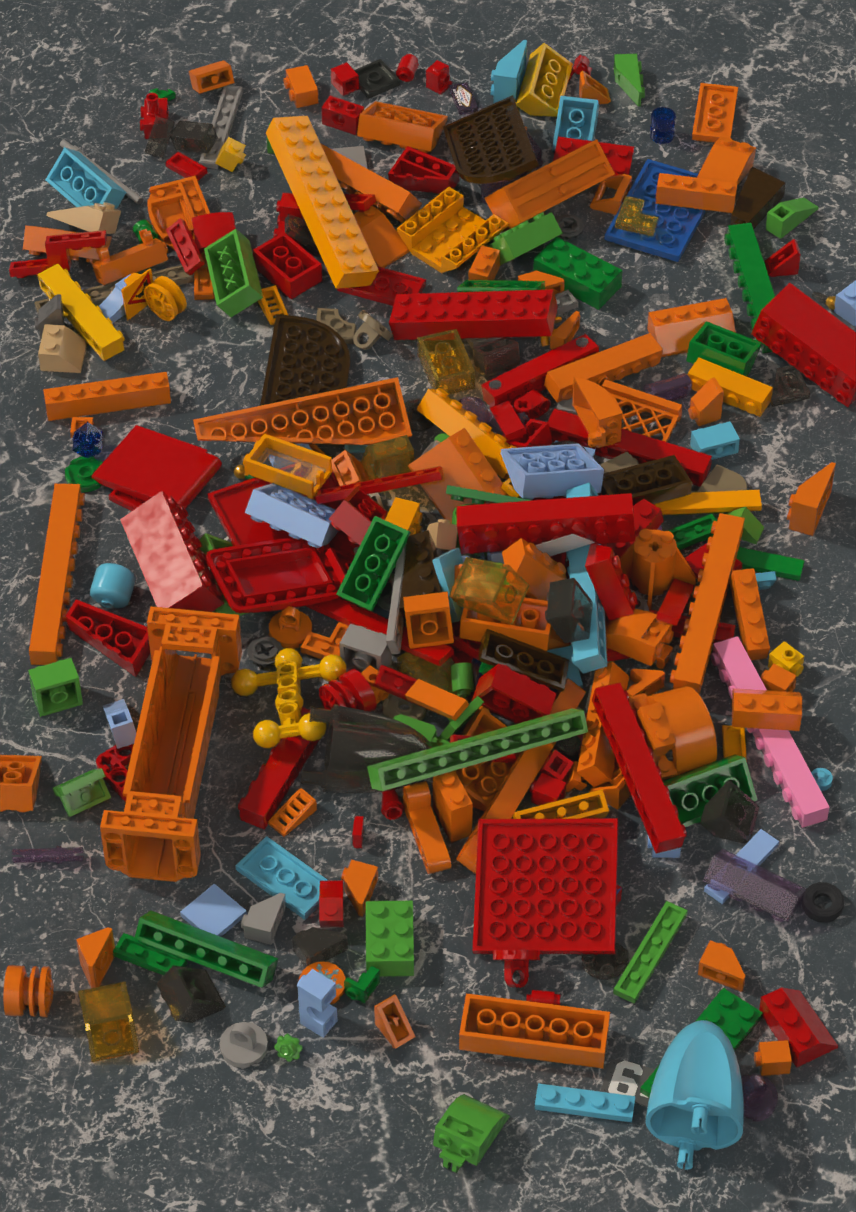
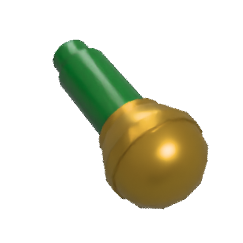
(239, 472)

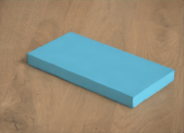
(281, 872)

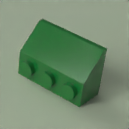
(723, 348)

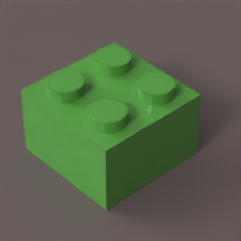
(55, 687)

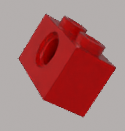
(341, 114)

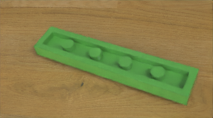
(650, 952)

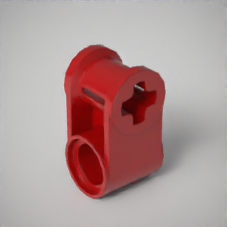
(533, 404)

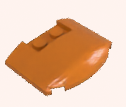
(175, 201)

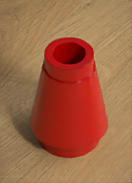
(391, 805)

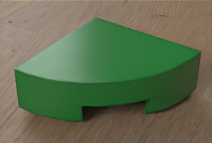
(164, 94)

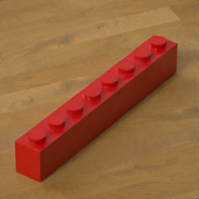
(643, 448)
(639, 768)

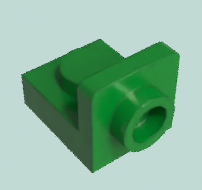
(364, 987)

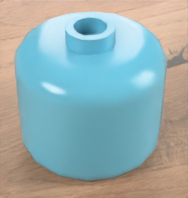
(112, 585)

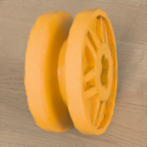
(165, 298)

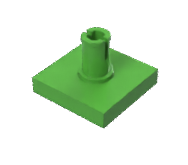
(454, 726)

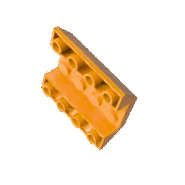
(447, 232)

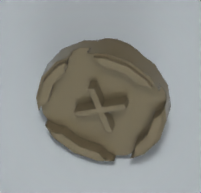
(373, 329)

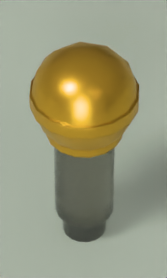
(828, 300)

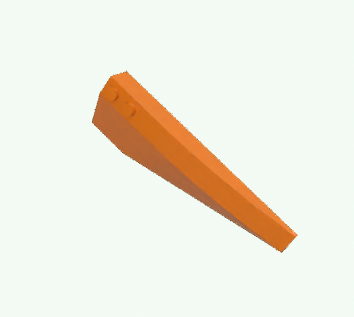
(341, 416)

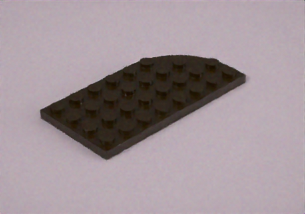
(491, 144)
(304, 360)

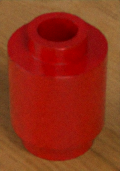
(407, 68)
(546, 997)

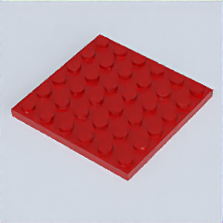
(546, 885)

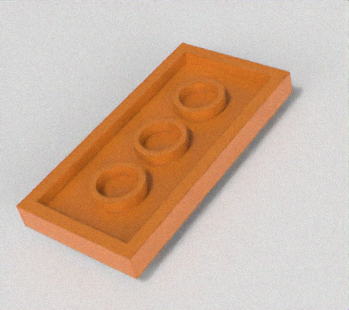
(714, 112)

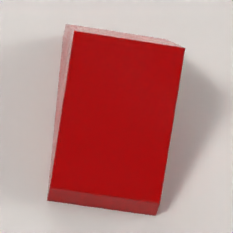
(784, 261)

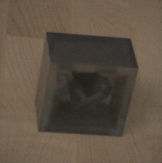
(569, 610)

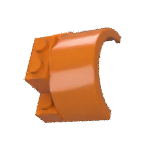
(678, 723)

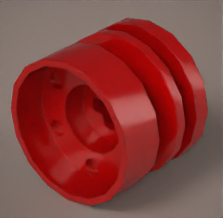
(349, 691)

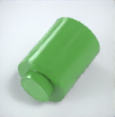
(462, 679)

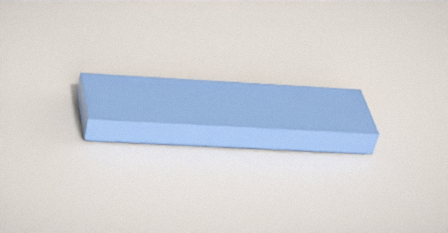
(755, 851)

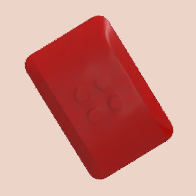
(273, 575)

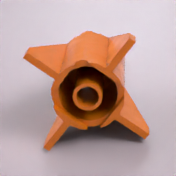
(655, 562)

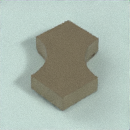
(332, 319)

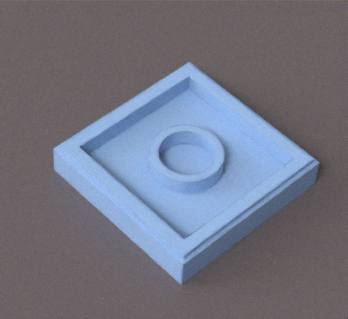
(213, 911)

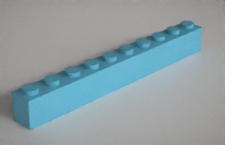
(592, 652)

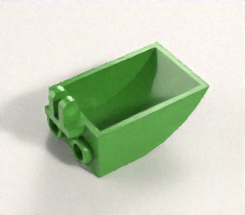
(467, 1131)

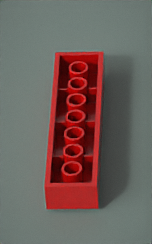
(474, 314)
(500, 525)

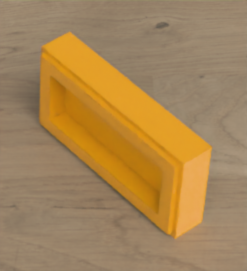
(733, 741)

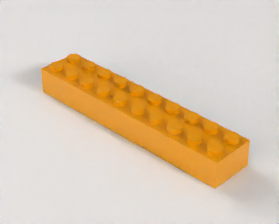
(322, 202)

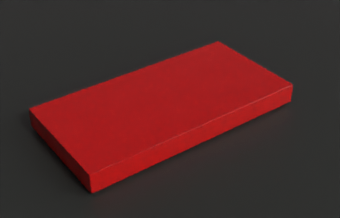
(387, 285)

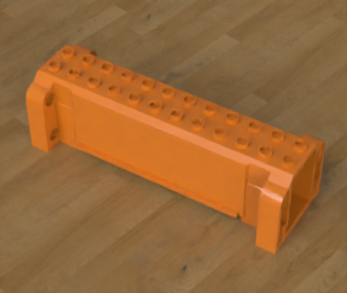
(158, 828)

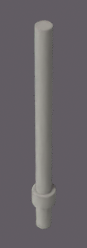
(131, 194)

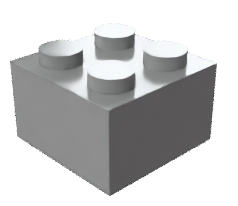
(364, 648)

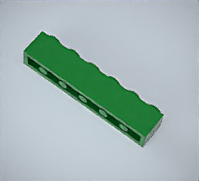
(206, 949)

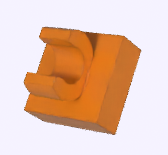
(573, 779)

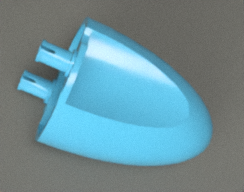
(697, 1093)

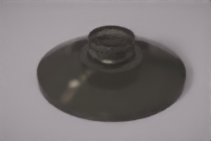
(416, 420)

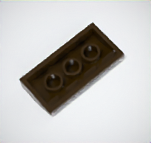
(652, 481)
(524, 659)

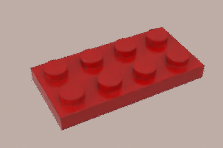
(618, 156)

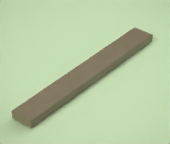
(101, 292)

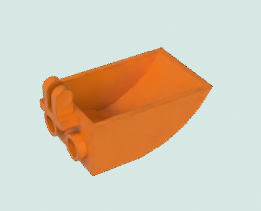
(597, 412)
(640, 637)

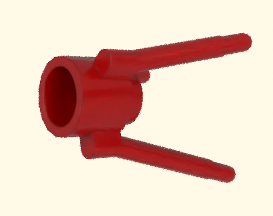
(581, 64)

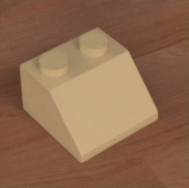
(61, 349)

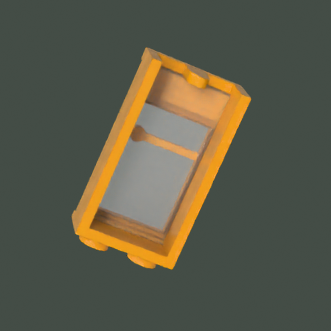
(288, 465)

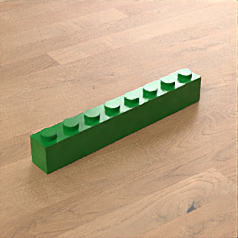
(750, 269)

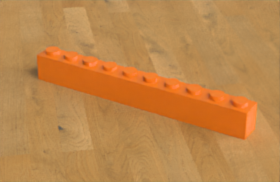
(56, 574)
(709, 602)

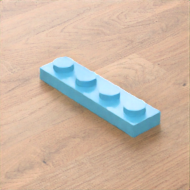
(585, 1102)

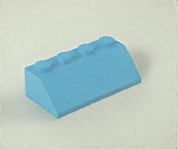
(82, 181)

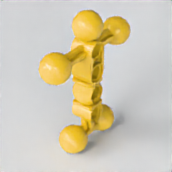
(289, 698)

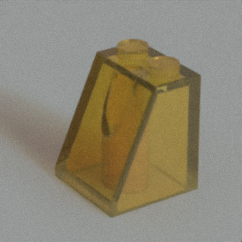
(388, 458)
(489, 589)
(108, 1021)

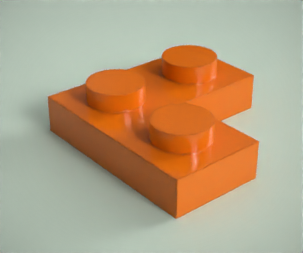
(321, 646)

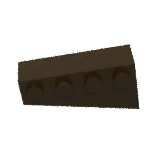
(419, 571)

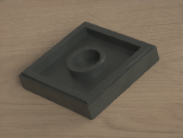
(376, 79)

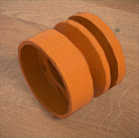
(27, 991)

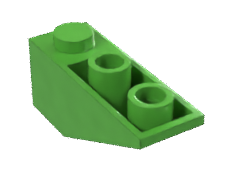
(628, 77)
(788, 215)

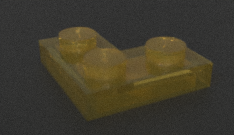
(632, 219)

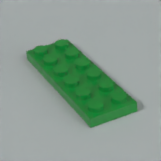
(729, 1013)

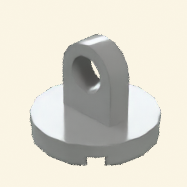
(243, 1044)

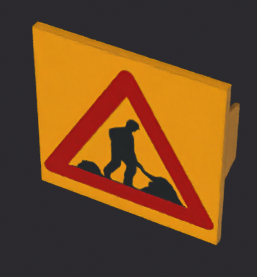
(134, 292)

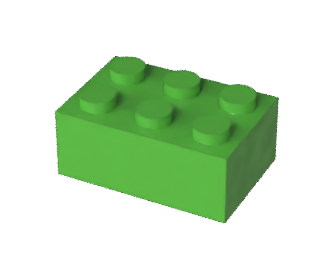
(526, 236)
(390, 937)

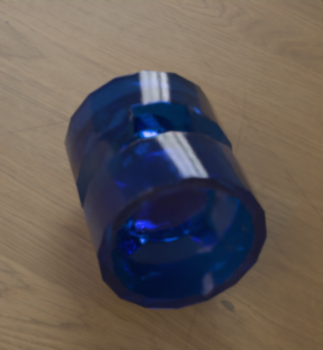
(662, 125)

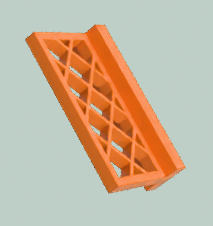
(645, 402)

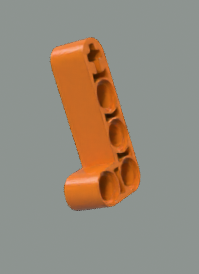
(425, 827)

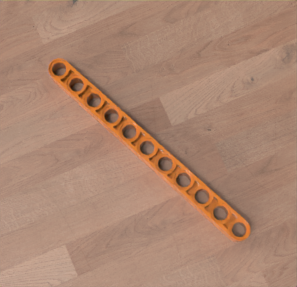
(519, 776)

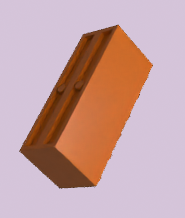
(550, 185)

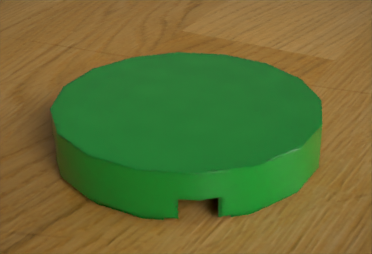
(81, 472)

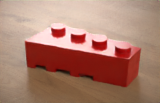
(110, 634)

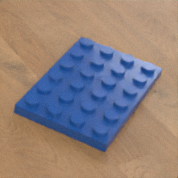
(674, 225)

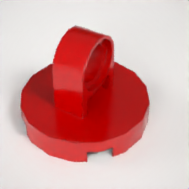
(518, 961)

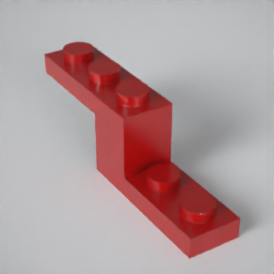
(58, 252)

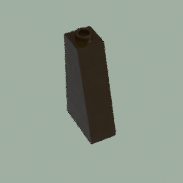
(758, 196)

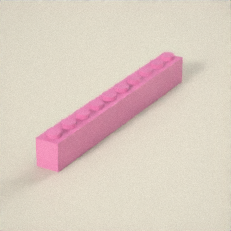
(776, 745)

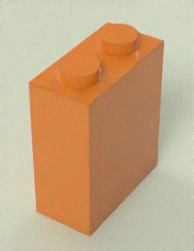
(452, 806)

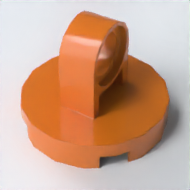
(290, 627)

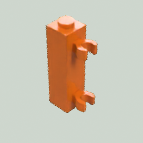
(131, 260)

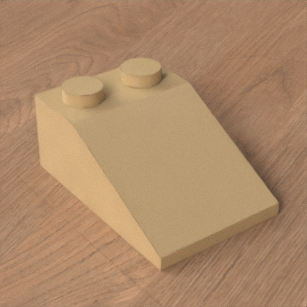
(90, 218)

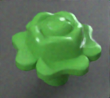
(288, 1047)

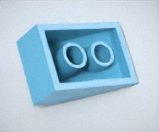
(509, 73)
(576, 119)

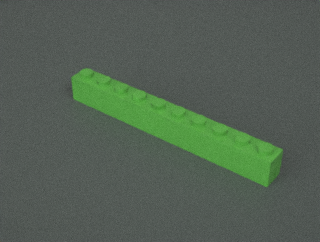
(477, 749)

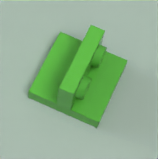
(83, 791)

